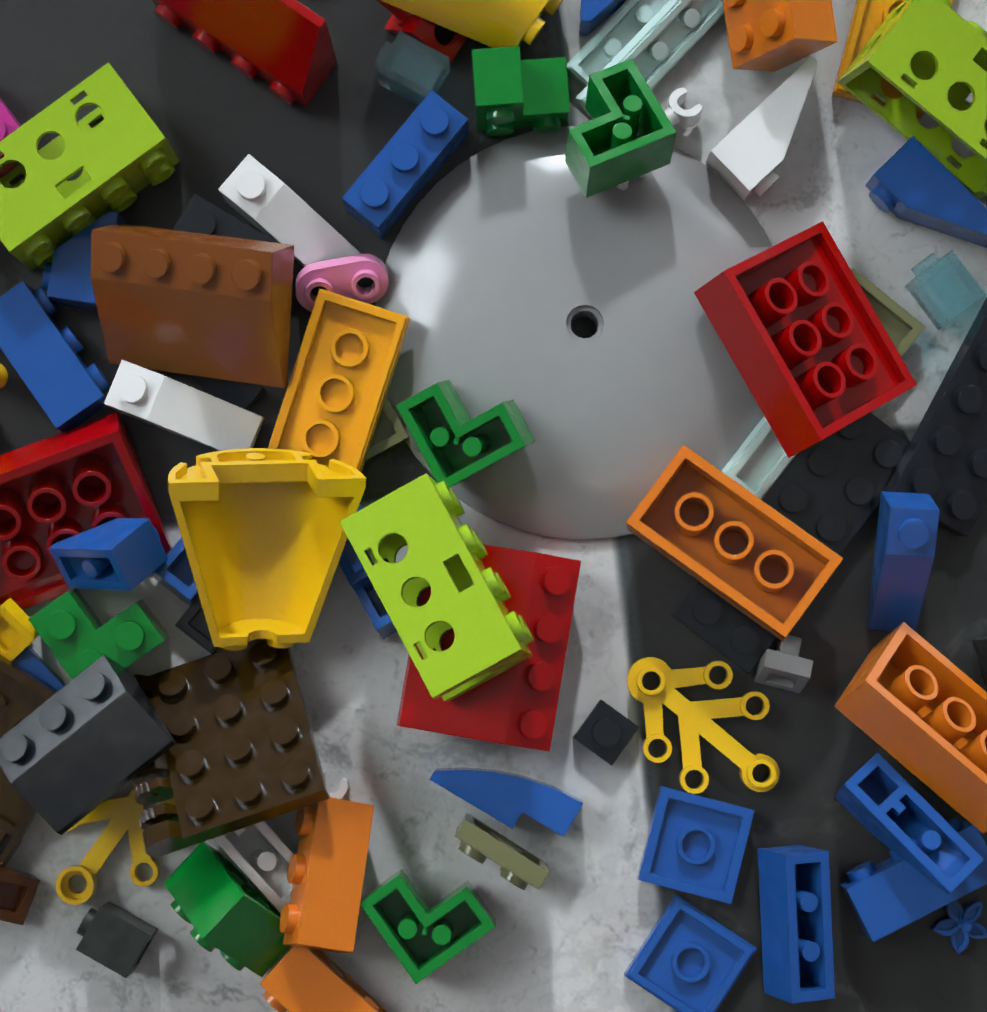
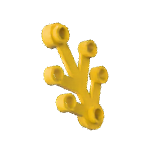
(696, 720)
(124, 817)

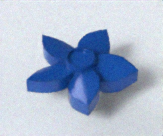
(961, 924)

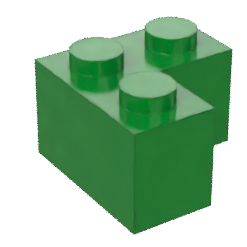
(519, 91)
(626, 131)
(455, 443)
(80, 637)
(226, 911)
(424, 935)

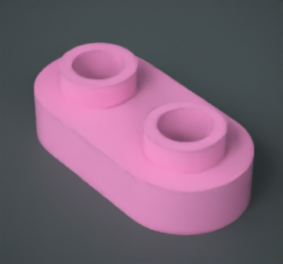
(341, 278)

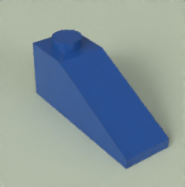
(928, 195)
(902, 559)
(907, 824)

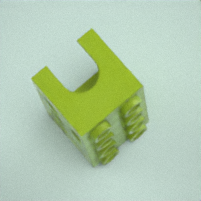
(940, 65)
(116, 160)
(462, 590)

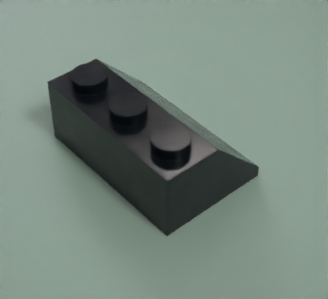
(83, 744)

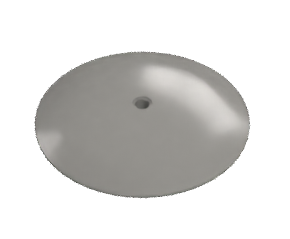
(501, 271)

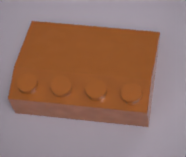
(194, 302)

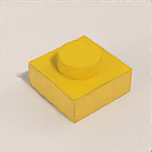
(15, 630)

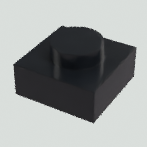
(606, 732)

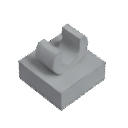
(784, 667)

